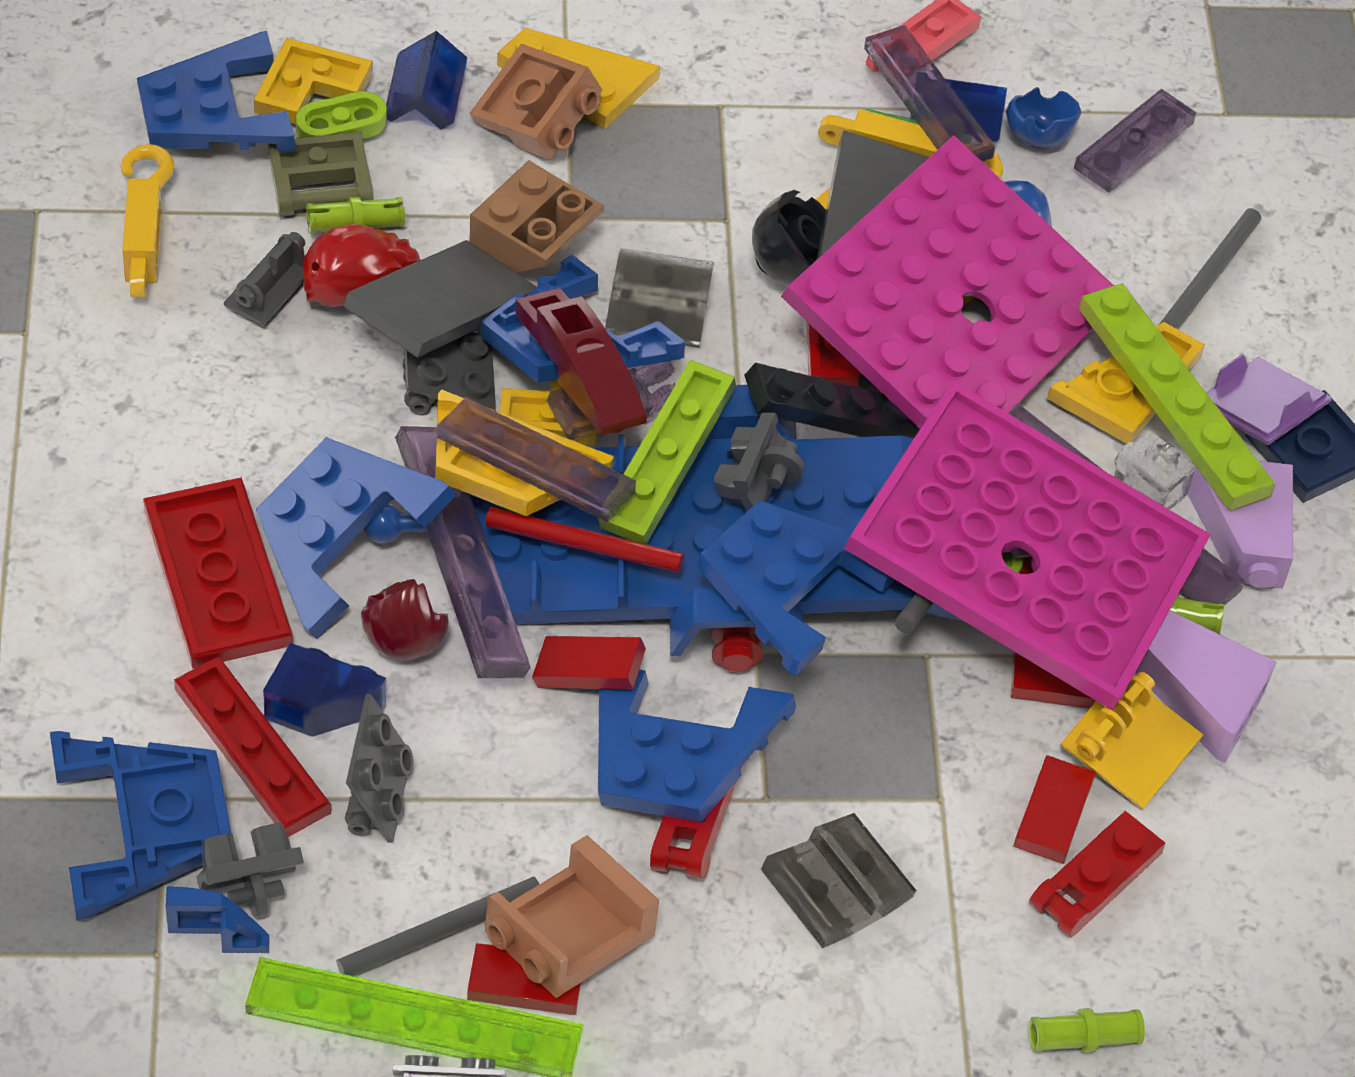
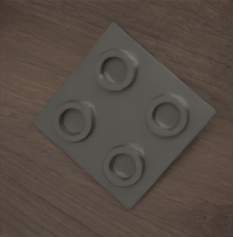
(457, 367)
(377, 774)

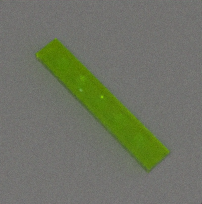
(413, 1018)

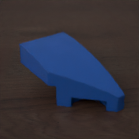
(214, 913)

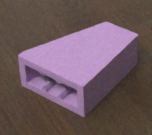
(1255, 537)
(1207, 680)

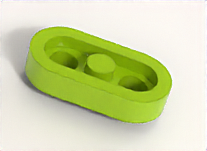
(343, 114)

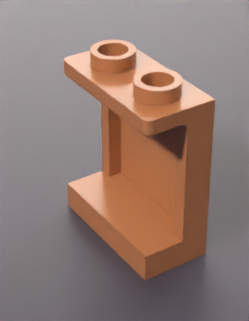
(574, 919)

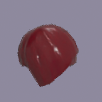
(403, 622)

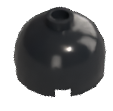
(788, 236)

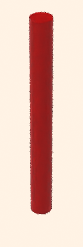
(585, 540)

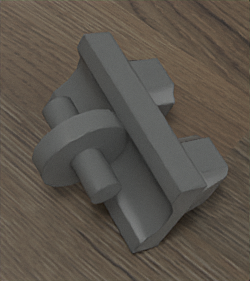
(764, 464)
(272, 858)

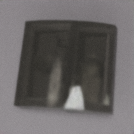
(660, 289)
(838, 880)

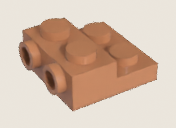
(538, 101)

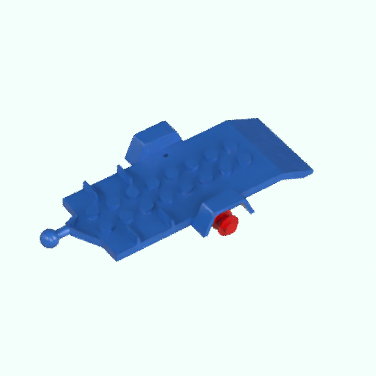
(574, 585)

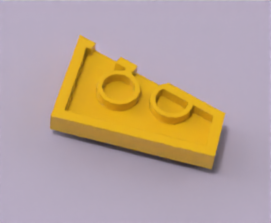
(620, 76)
(1109, 396)

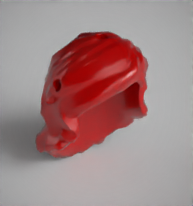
(351, 258)

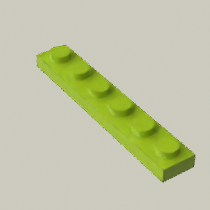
(1177, 397)

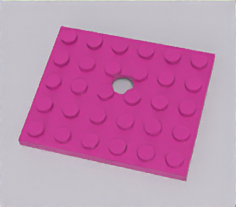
(899, 277)
(1099, 548)

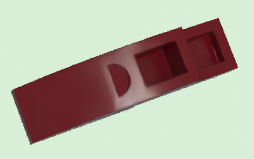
(585, 357)

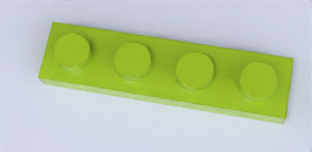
(671, 448)

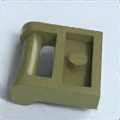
(318, 162)

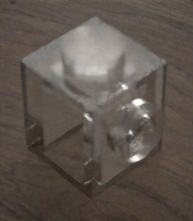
(1155, 470)

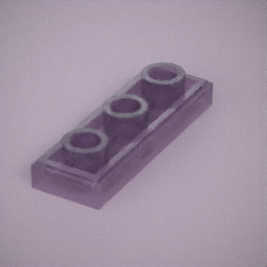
(1135, 140)

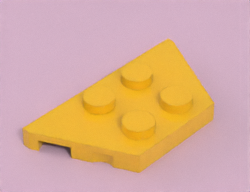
(489, 482)

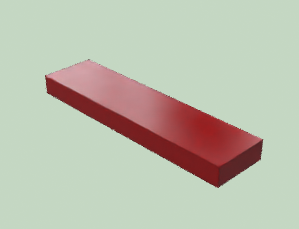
(252, 746)

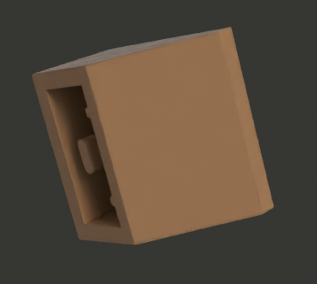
(531, 219)

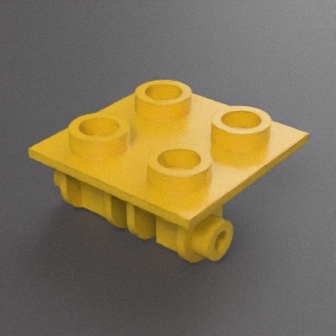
(1133, 744)

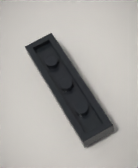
(826, 403)

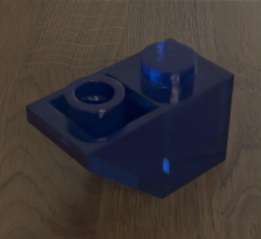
(319, 692)

